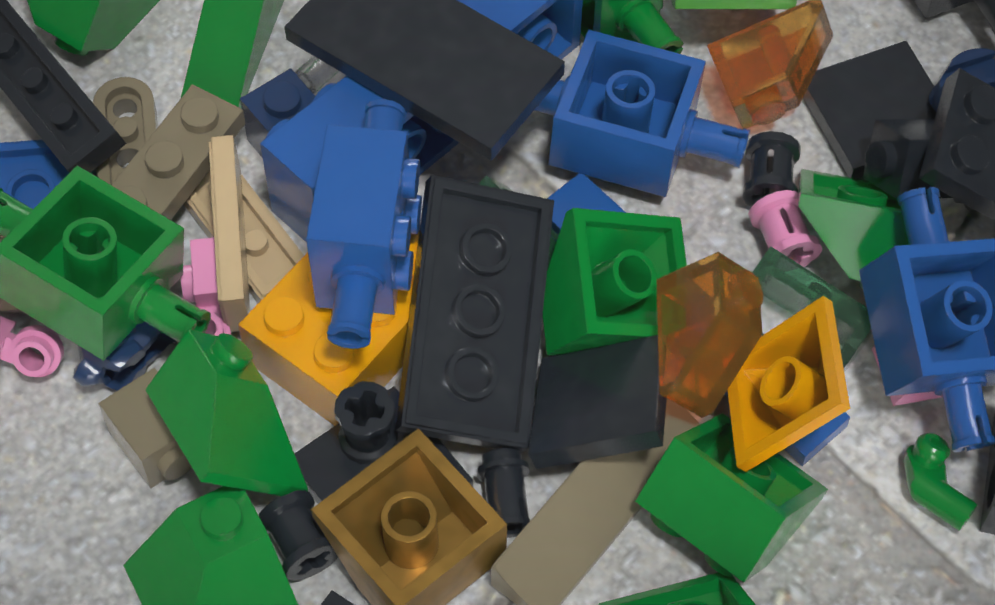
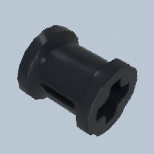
(786, 154)
(365, 422)
(297, 535)

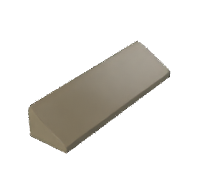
(580, 522)

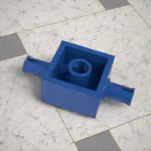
(634, 115)
(363, 221)
(936, 317)

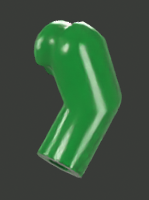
(929, 484)

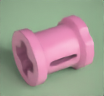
(784, 226)

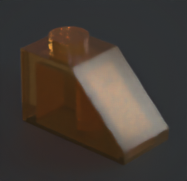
(772, 62)
(706, 330)

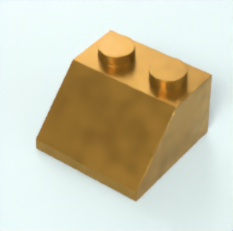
(412, 527)

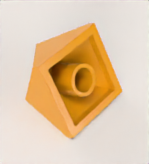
(788, 385)

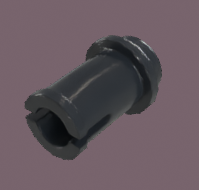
(505, 486)

